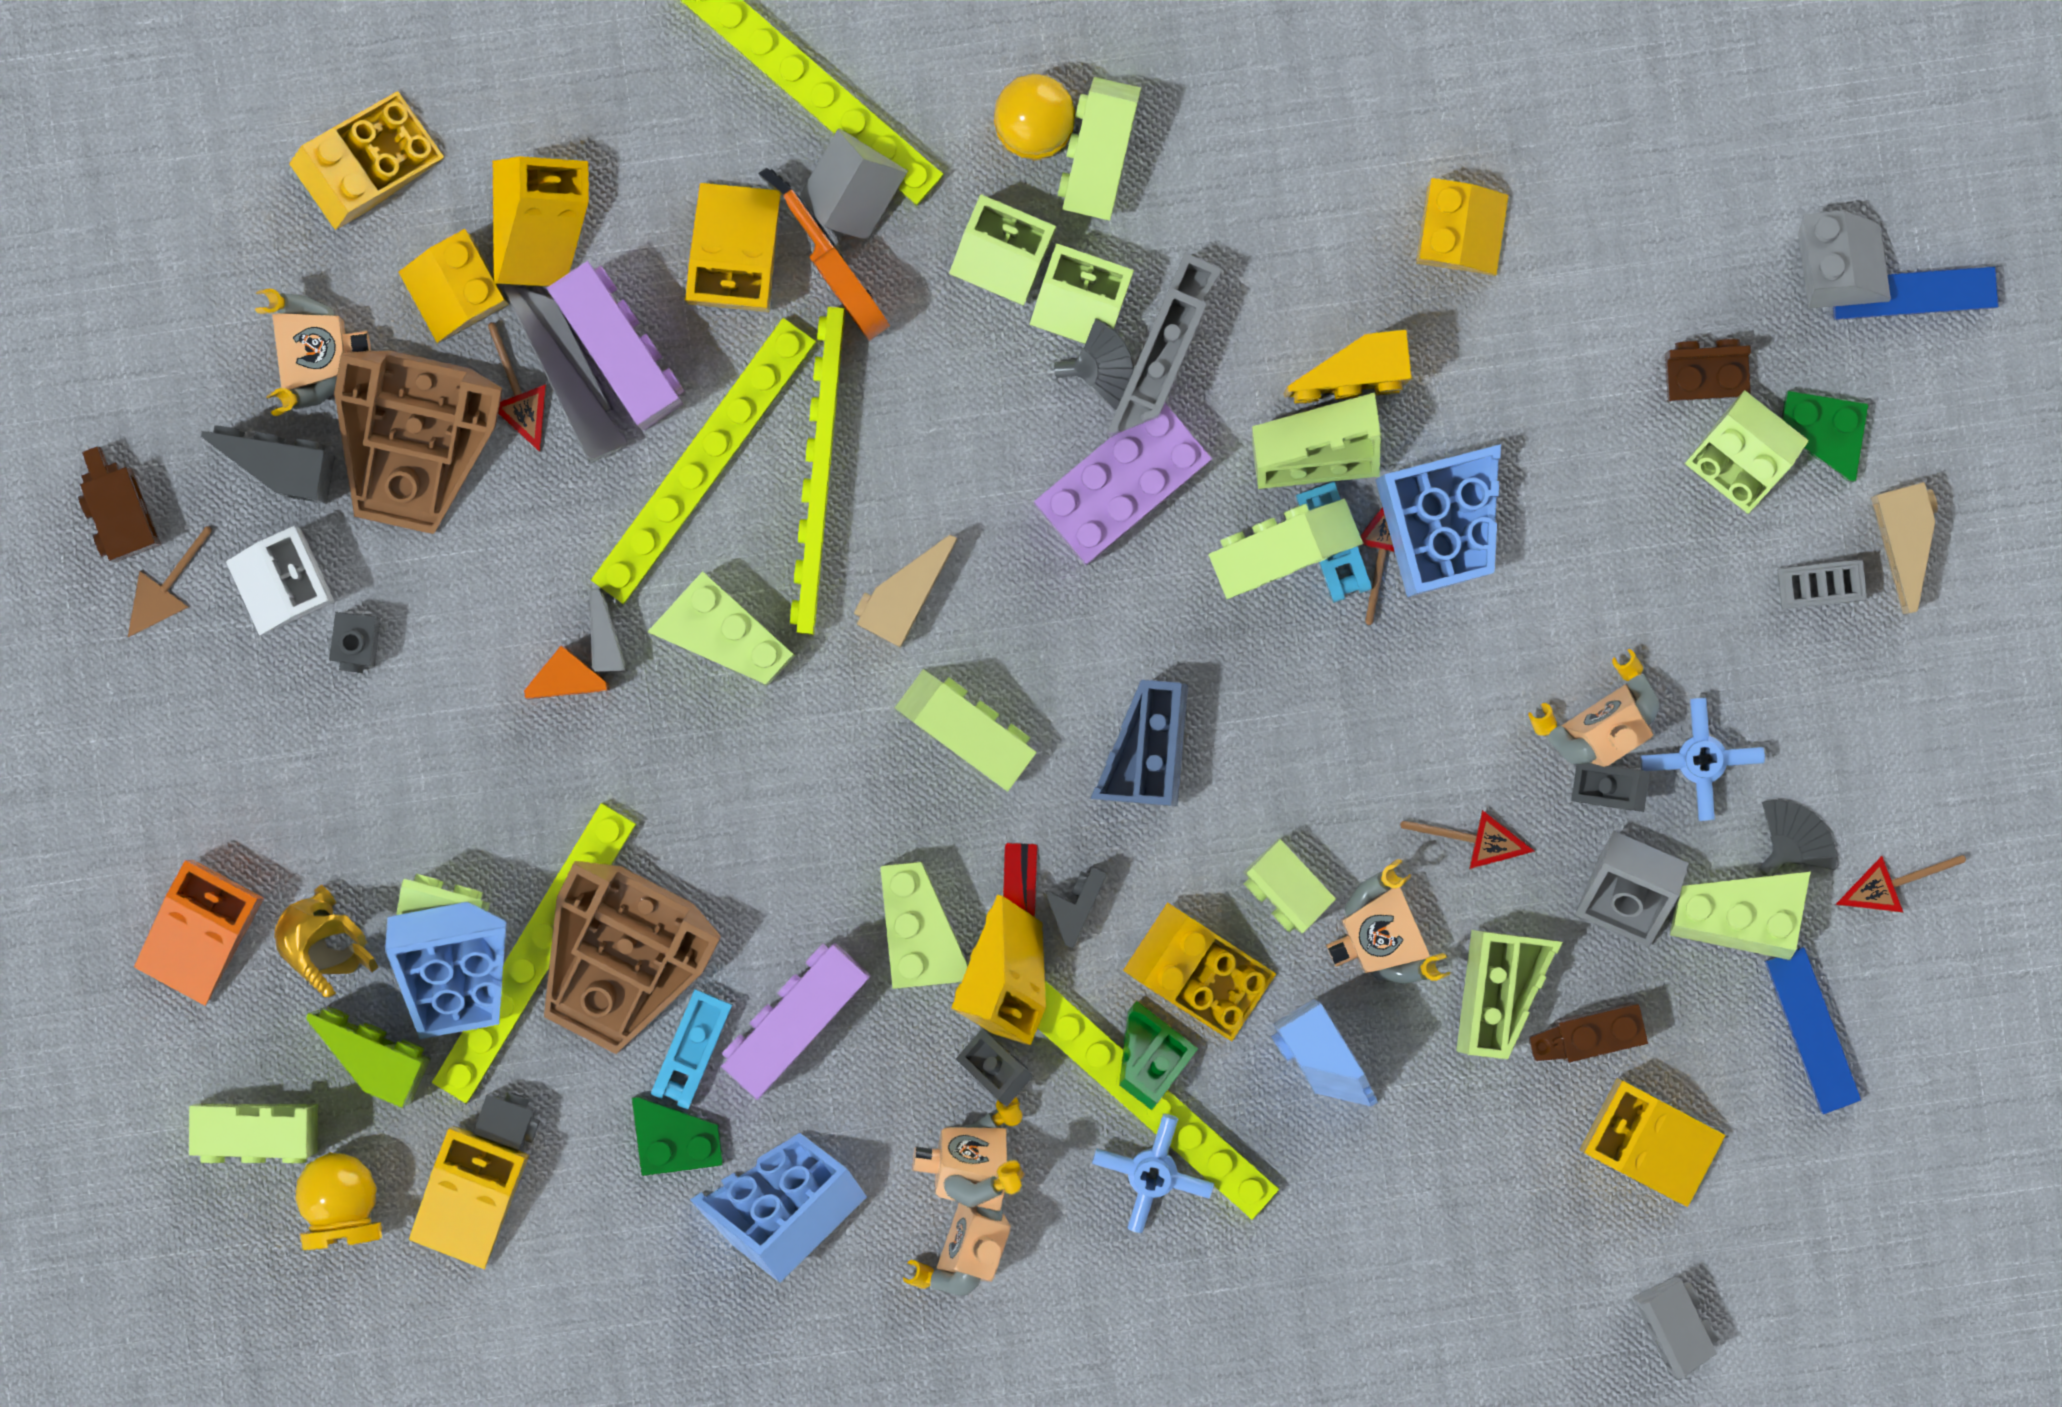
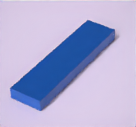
(1930, 294)
(1813, 1031)

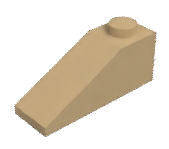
(1907, 532)
(901, 597)

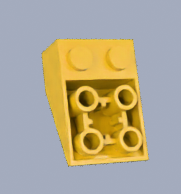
(365, 159)
(537, 218)
(733, 247)
(1367, 363)
(1199, 972)
(1005, 975)
(1652, 1142)
(468, 1196)

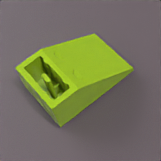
(376, 1064)

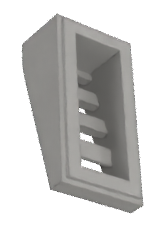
(1857, 584)
(605, 644)

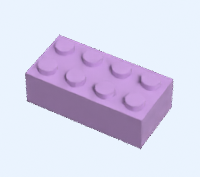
(615, 346)
(1121, 483)
(795, 1021)

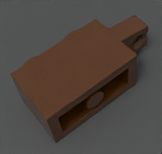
(117, 509)
(1591, 1034)

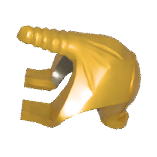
(302, 942)

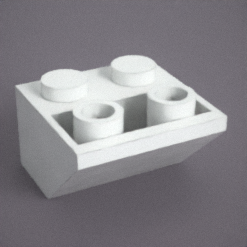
(279, 580)

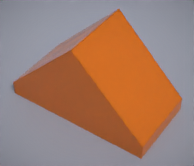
(565, 676)

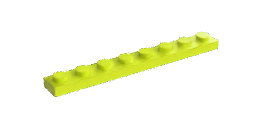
(813, 88)
(820, 453)
(703, 461)
(528, 961)
(1192, 1137)

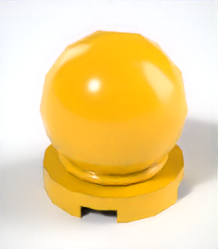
(1034, 117)
(336, 1199)

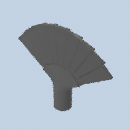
(1102, 363)
(1796, 837)

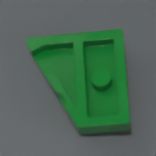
(1831, 427)
(1151, 1056)
(674, 1140)

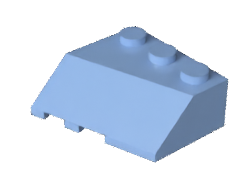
(1443, 519)
(448, 967)
(1322, 1054)
(782, 1205)

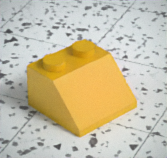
(1462, 227)
(452, 286)

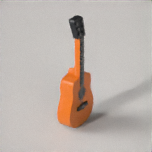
(831, 263)

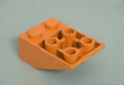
(197, 931)

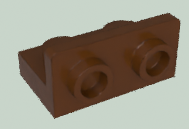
(1707, 372)

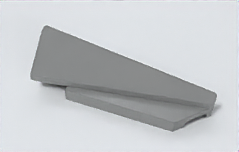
(1165, 345)
(567, 372)

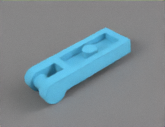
(1337, 587)
(692, 1047)

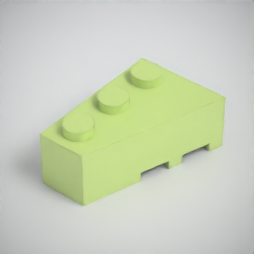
(1319, 445)
(967, 728)

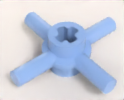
(1691, 747)
(1141, 1164)

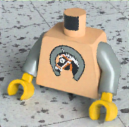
(307, 348)
(1609, 726)
(1384, 933)
(973, 1160)
(968, 1254)

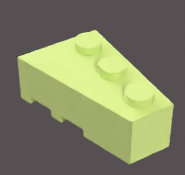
(1099, 148)
(1284, 547)
(721, 630)
(1744, 914)
(918, 931)
(1499, 990)
(253, 1132)

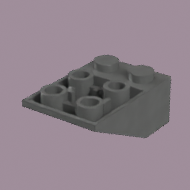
(288, 470)

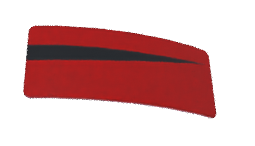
(1020, 875)

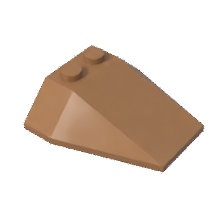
(410, 433)
(620, 953)

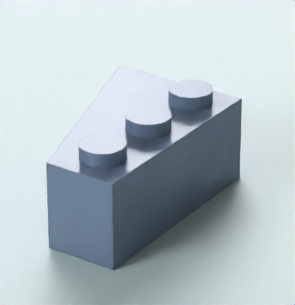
(1148, 748)

